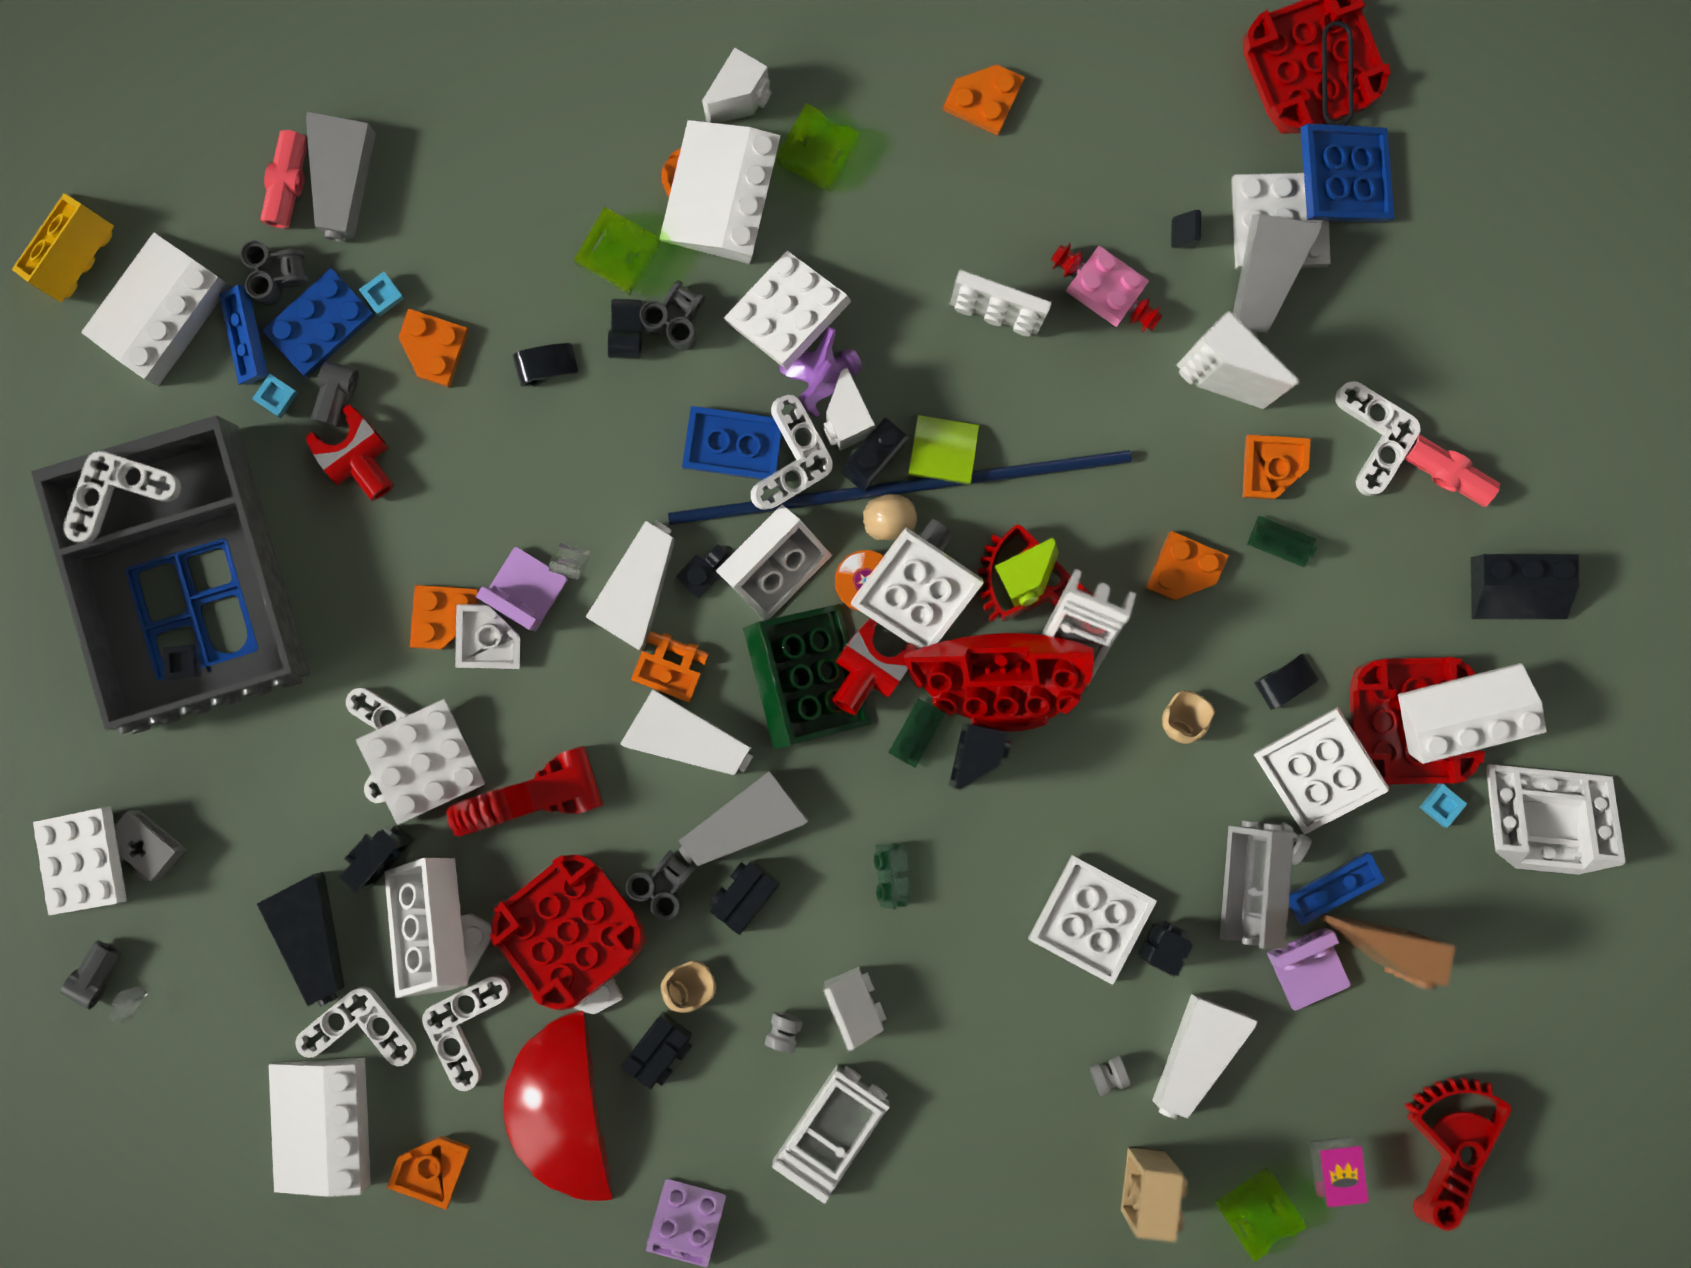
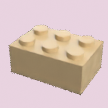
(1153, 1195)

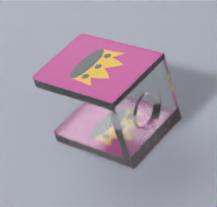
(1339, 1171)

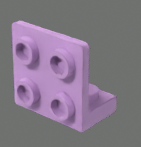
(523, 589)
(1309, 968)
(686, 1223)

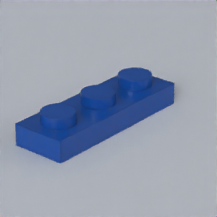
(243, 335)
(1335, 888)

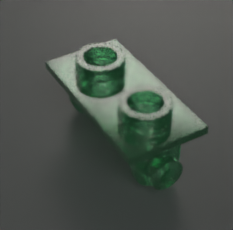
(1282, 541)
(916, 732)
(890, 890)

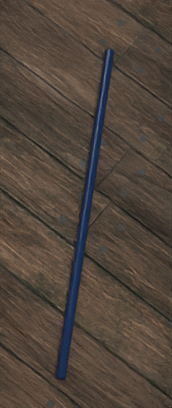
(904, 487)

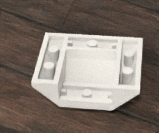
(1554, 820)

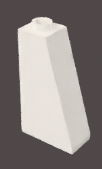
(633, 591)
(681, 735)
(1199, 1054)

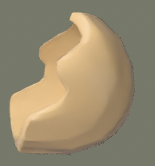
(888, 516)
(1187, 717)
(688, 987)

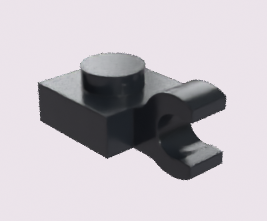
(700, 573)

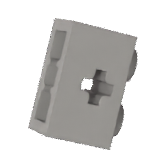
(160, 847)

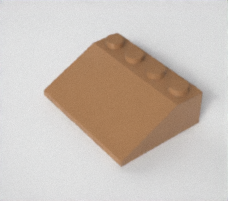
(1401, 951)

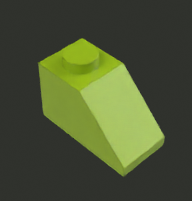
(1028, 572)

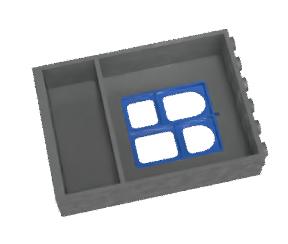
(140, 533)

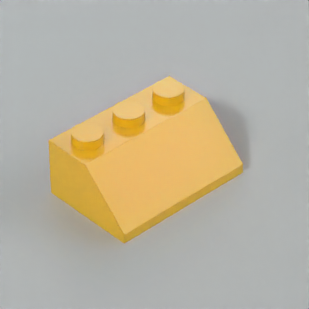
(63, 248)

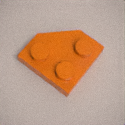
(984, 97)
(432, 346)
(1273, 464)
(1185, 567)
(435, 615)
(430, 1171)

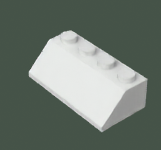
(1471, 713)
(425, 927)

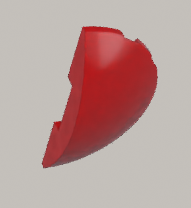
(1003, 678)
(555, 1112)

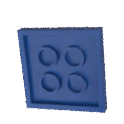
(1347, 173)

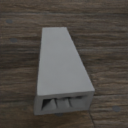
(338, 171)
(1269, 268)
(747, 819)

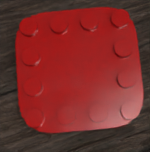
(1286, 62)
(1379, 723)
(567, 932)

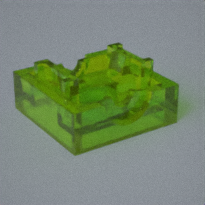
(812, 160)
(619, 240)
(1251, 1201)

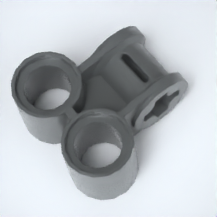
(278, 268)
(678, 311)
(662, 883)

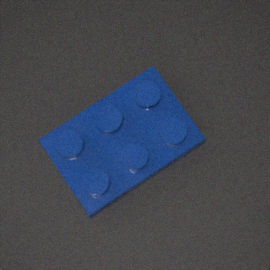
(318, 322)
(731, 443)

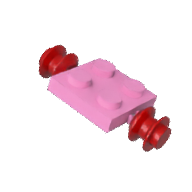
(1107, 286)

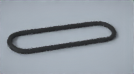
(1324, 72)

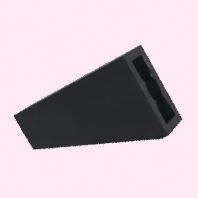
(306, 937)

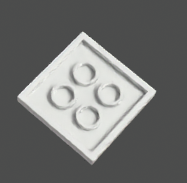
(1274, 196)
(999, 304)
(787, 309)
(916, 590)
(420, 761)
(1321, 771)
(79, 861)
(1092, 919)

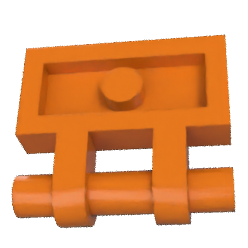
(667, 676)

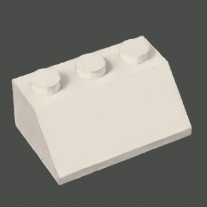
(774, 562)

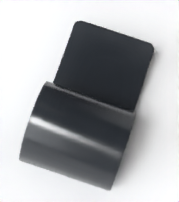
(626, 329)
(541, 362)
(1286, 682)

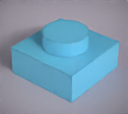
(381, 294)
(275, 395)
(1443, 805)

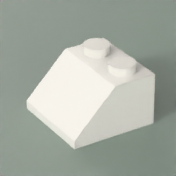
(737, 89)
(847, 414)
(854, 1007)

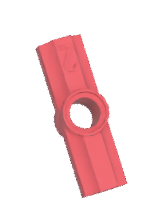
(284, 179)
(1452, 471)

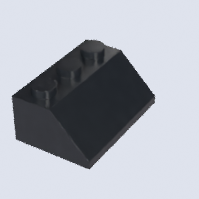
(1523, 586)
(977, 754)

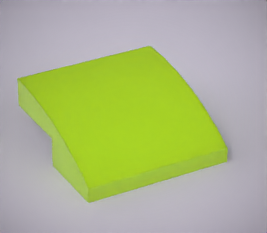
(943, 449)

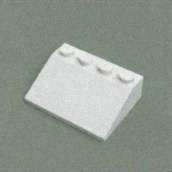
(720, 189)
(155, 309)
(1236, 365)
(320, 1127)

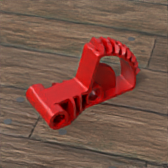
(1052, 593)
(562, 786)
(1453, 1180)

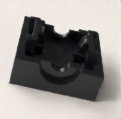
(374, 856)

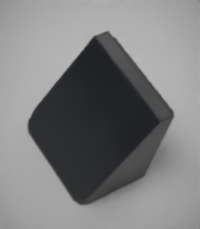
(1186, 230)

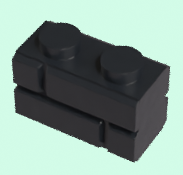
(874, 454)
(744, 897)
(1166, 948)
(657, 1050)

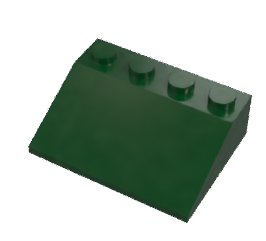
(800, 675)

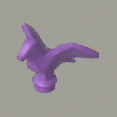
(821, 370)

